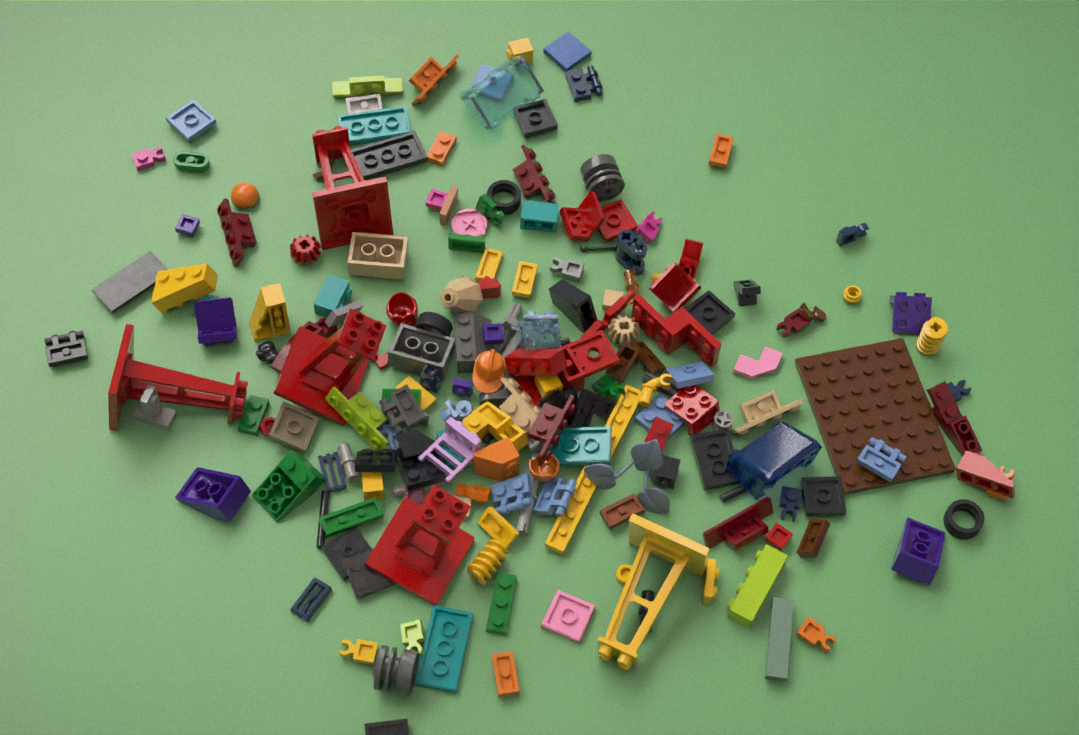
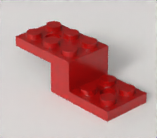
(676, 331)
(579, 364)

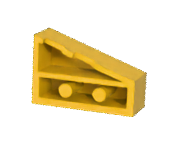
(183, 284)
(269, 314)

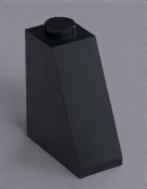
(574, 304)

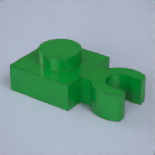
(488, 208)
(608, 386)

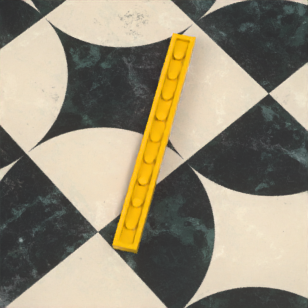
(567, 524)

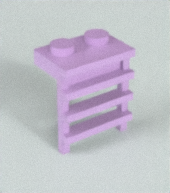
(460, 442)

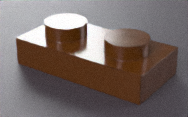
(651, 362)
(813, 538)

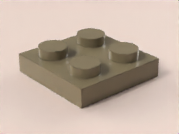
(293, 427)

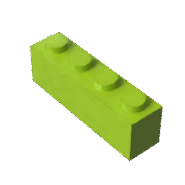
(757, 586)

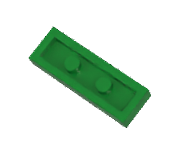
(351, 517)
(501, 603)

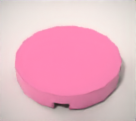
(469, 222)

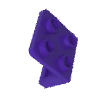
(910, 312)
(216, 321)

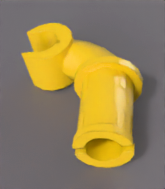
(650, 388)

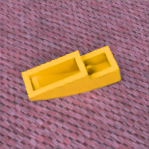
(501, 425)

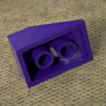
(214, 493)
(918, 551)

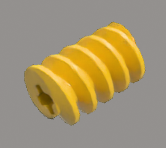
(932, 336)
(486, 561)

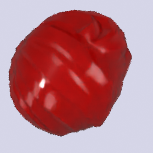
(402, 309)

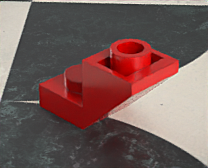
(691, 256)
(490, 287)

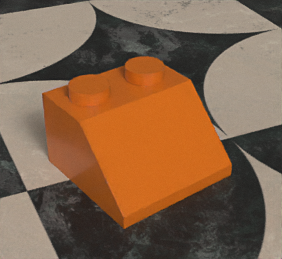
(497, 461)

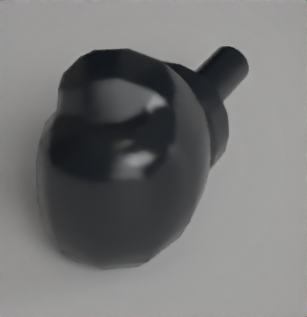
(267, 352)

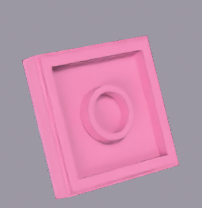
(568, 616)

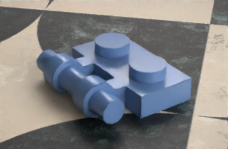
(879, 463)
(512, 489)
(550, 494)

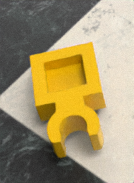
(362, 652)

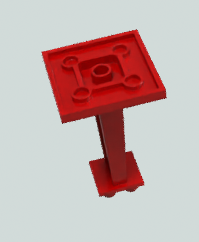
(350, 207)
(323, 363)
(125, 386)
(423, 545)

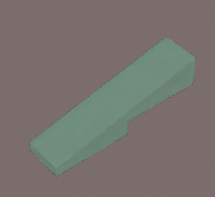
(779, 639)

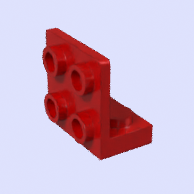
(694, 407)

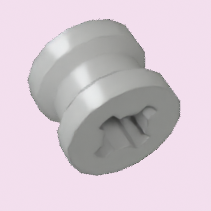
(722, 417)

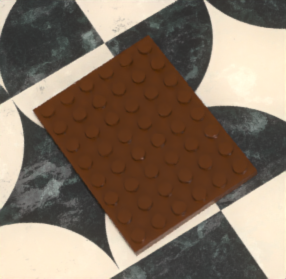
(875, 395)

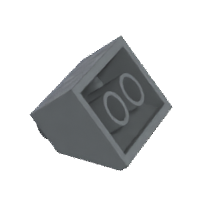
(469, 339)
(417, 347)

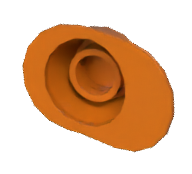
(488, 371)

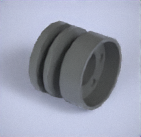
(602, 177)
(396, 670)

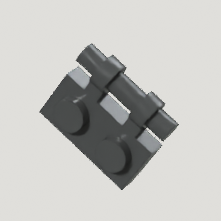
(408, 407)

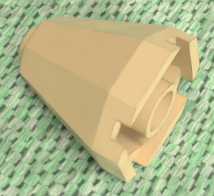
(461, 295)

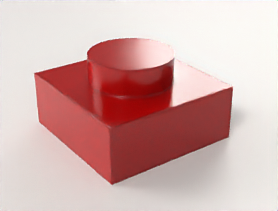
(778, 537)

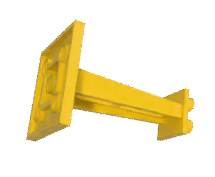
(666, 545)

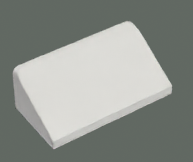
(363, 103)

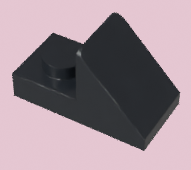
(746, 292)

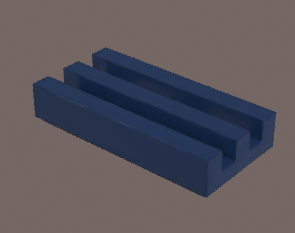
(328, 458)
(301, 613)

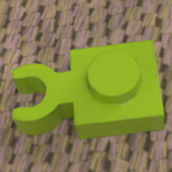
(412, 635)

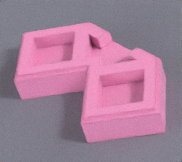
(752, 368)

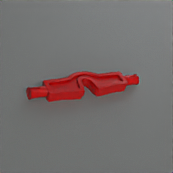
(610, 313)

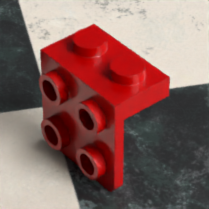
(584, 220)
(674, 287)

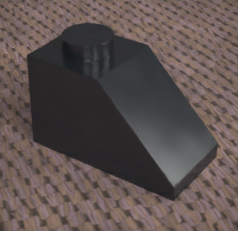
(412, 443)
(666, 474)

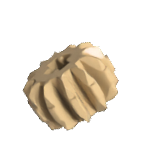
(623, 329)

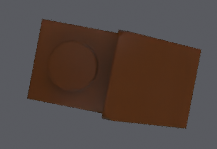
(628, 357)

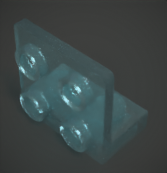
(539, 334)

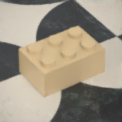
(378, 255)

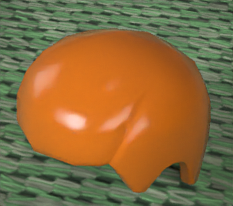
(244, 195)
(547, 471)

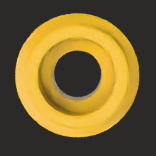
(852, 290)

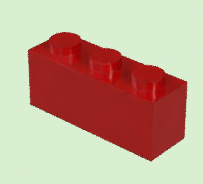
(536, 362)

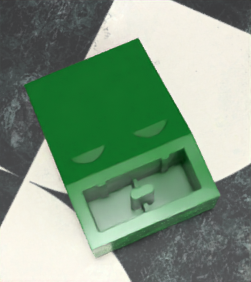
(288, 485)

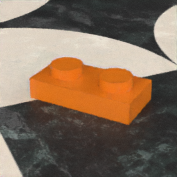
(441, 148)
(721, 151)
(505, 674)

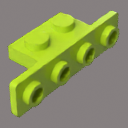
(367, 86)
(361, 416)

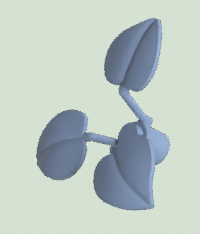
(646, 457)

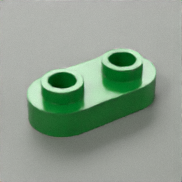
(193, 161)

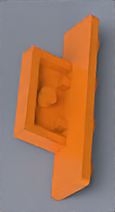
(427, 75)

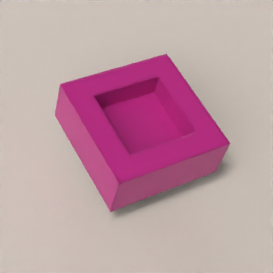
(436, 199)

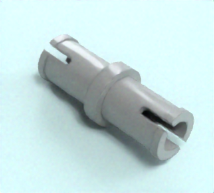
(348, 462)

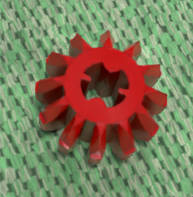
(305, 249)

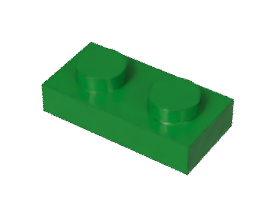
(253, 415)

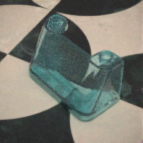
(500, 91)

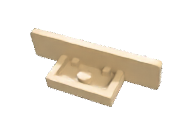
(519, 406)
(762, 408)

